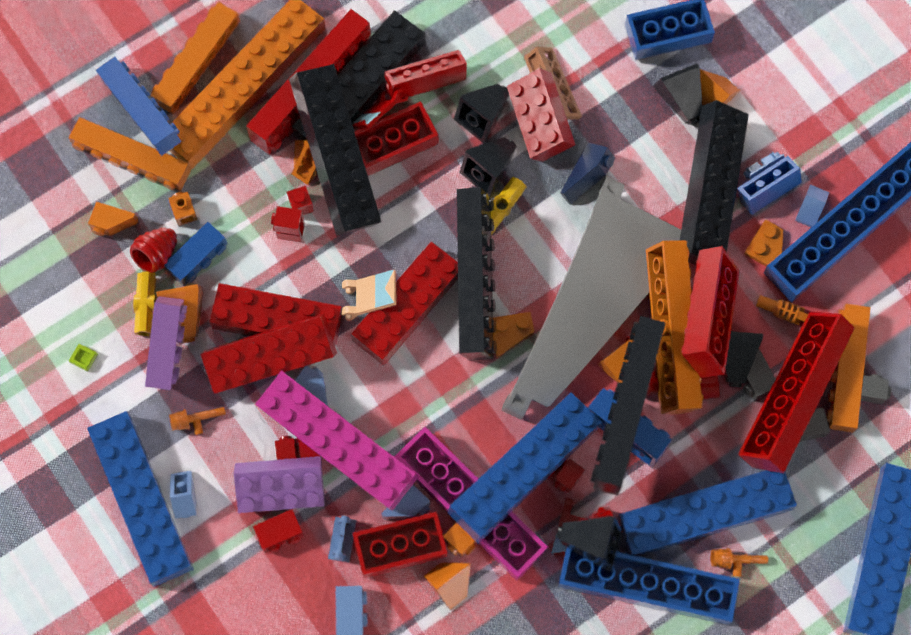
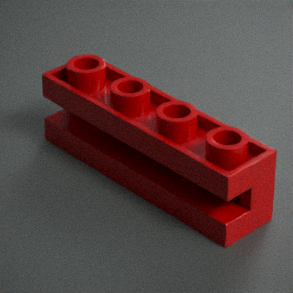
(427, 74)

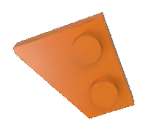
(766, 244)
(511, 331)

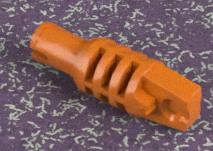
(783, 309)

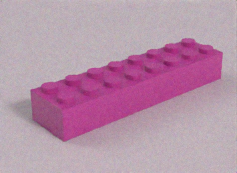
(337, 441)
(447, 479)

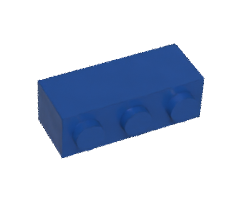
(769, 185)
(196, 254)

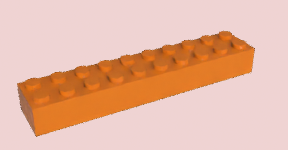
(245, 80)

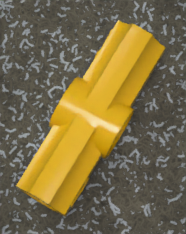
(509, 196)
(144, 303)

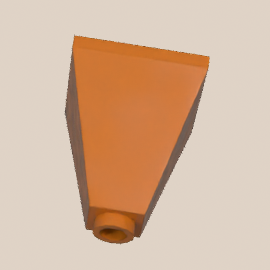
(193, 300)

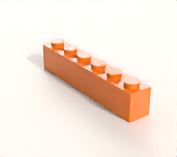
(195, 57)
(129, 154)
(849, 372)

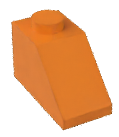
(110, 220)

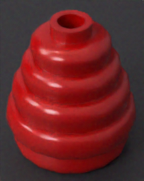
(153, 249)

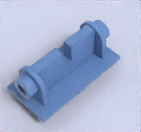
(768, 161)
(342, 539)

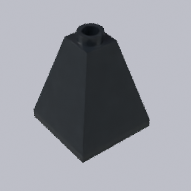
(683, 93)
(481, 109)
(487, 163)
(740, 356)
(593, 539)

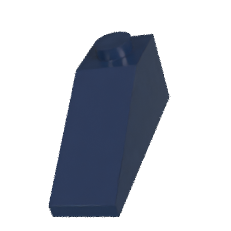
(589, 170)

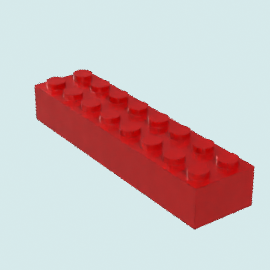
(281, 111)
(796, 391)

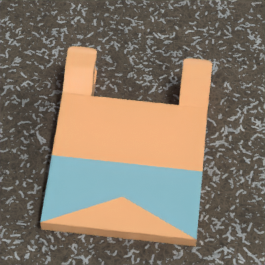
(371, 293)

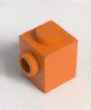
(182, 208)
(459, 541)

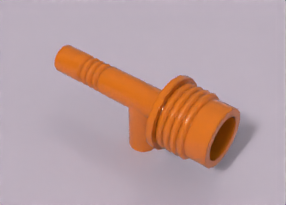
(180, 419)
(724, 558)

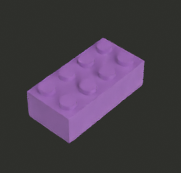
(164, 343)
(279, 484)

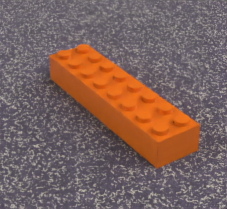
(670, 303)

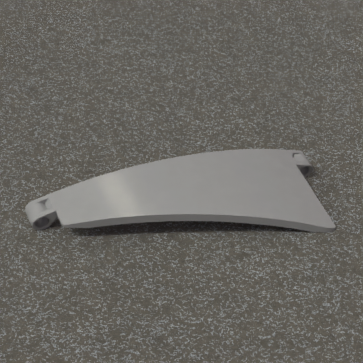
(594, 299)

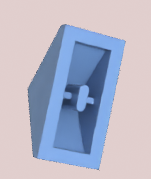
(812, 206)

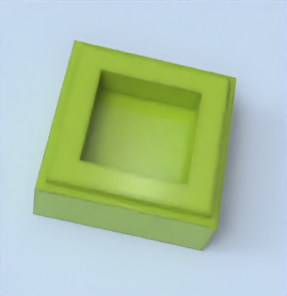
(83, 357)

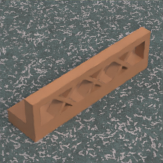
(537, 59)

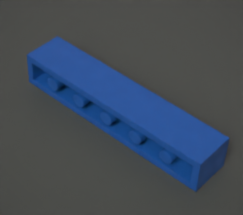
(139, 106)

